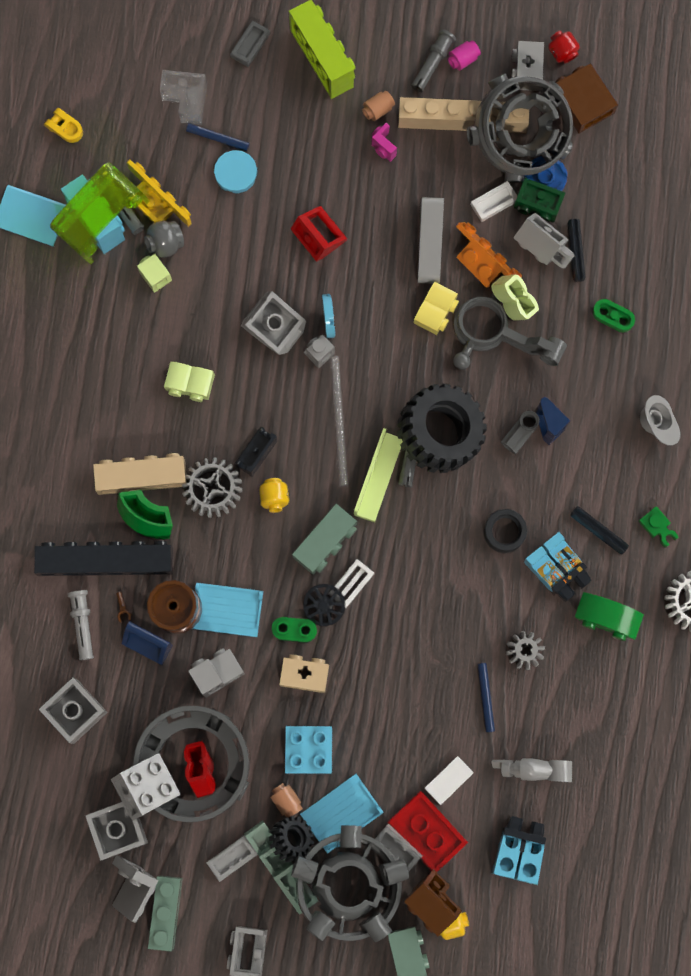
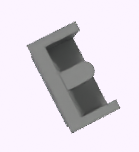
(237, 941)

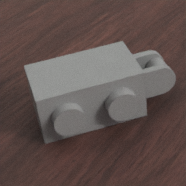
(544, 241)

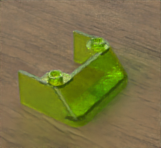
(95, 208)

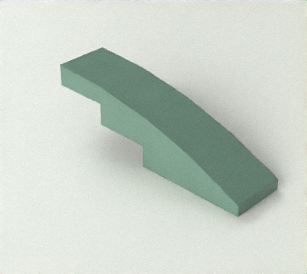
(279, 869)

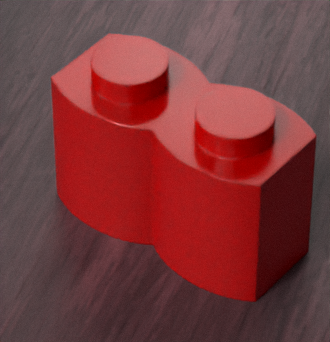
(199, 769)

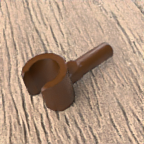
(122, 607)

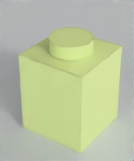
(154, 272)

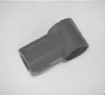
(520, 433)

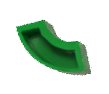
(144, 516)
(609, 616)

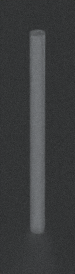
(339, 421)

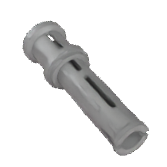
(80, 614)

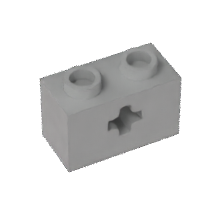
(532, 55)

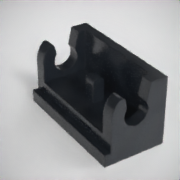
(256, 451)

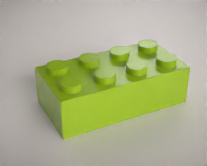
(321, 48)

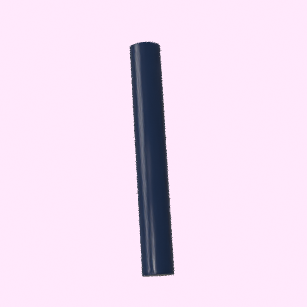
(218, 137)
(486, 697)

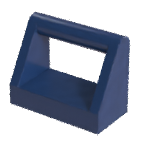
(552, 420)
(146, 643)

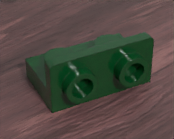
(539, 199)

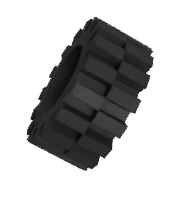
(281, 841)

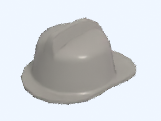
(659, 420)

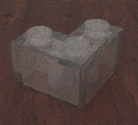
(188, 90)

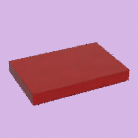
(428, 831)

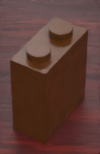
(587, 97)

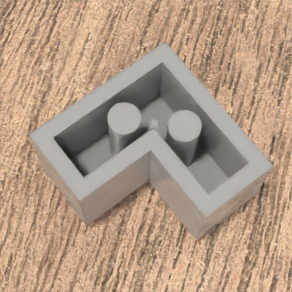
(215, 673)

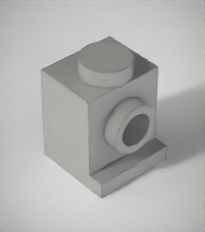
(319, 350)

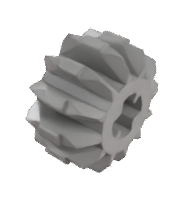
(533, 652)

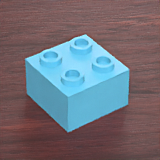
(308, 750)

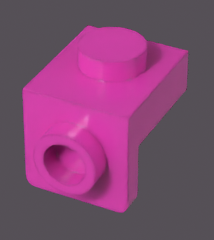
(382, 146)

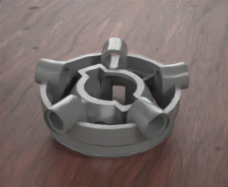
(546, 139)
(309, 872)

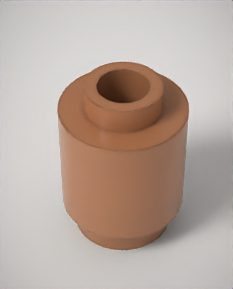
(378, 105)
(286, 800)

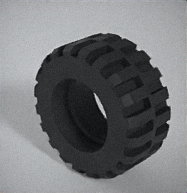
(460, 410)

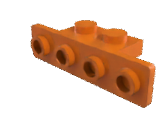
(481, 259)

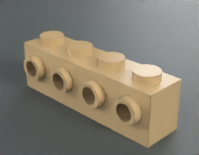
(140, 474)

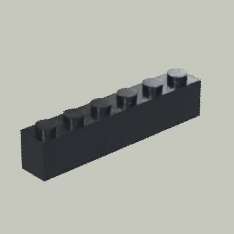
(103, 559)

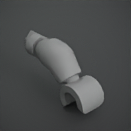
(535, 769)

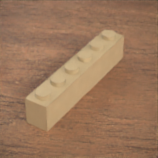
(453, 115)

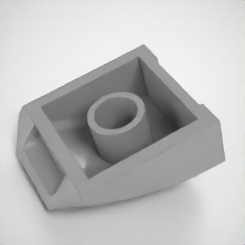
(274, 323)

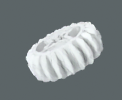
(676, 609)

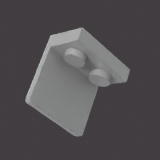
(145, 786)
(135, 890)

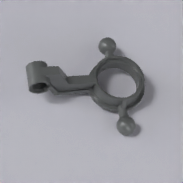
(549, 350)

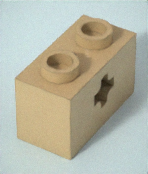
(315, 682)

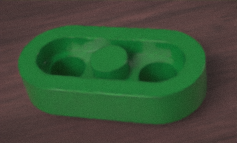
(614, 314)
(294, 628)

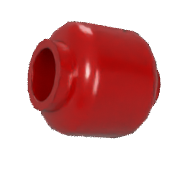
(564, 47)

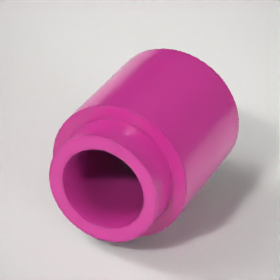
(464, 55)

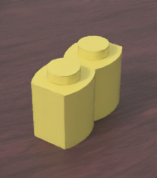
(436, 308)

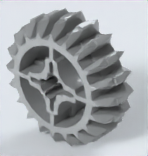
(208, 497)

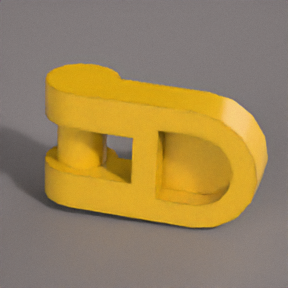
(69, 131)

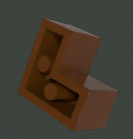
(432, 904)

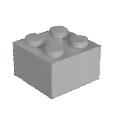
(73, 710)
(115, 831)

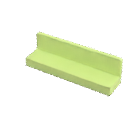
(378, 476)

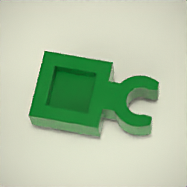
(656, 523)

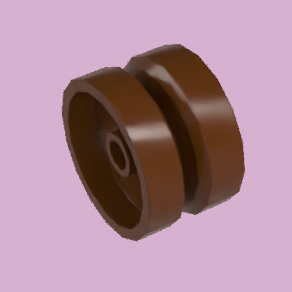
(165, 597)

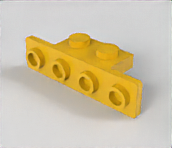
(161, 204)

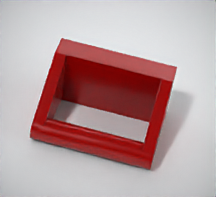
(312, 238)

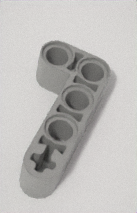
(430, 239)

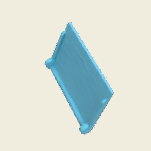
(29, 214)
(229, 609)
(345, 805)

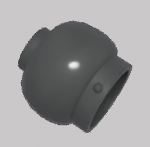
(164, 238)

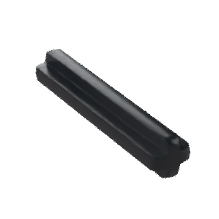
(576, 247)
(599, 530)

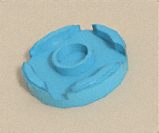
(235, 171)
(328, 315)

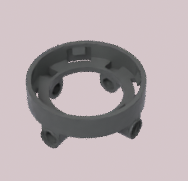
(236, 781)

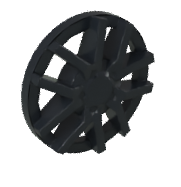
(324, 604)

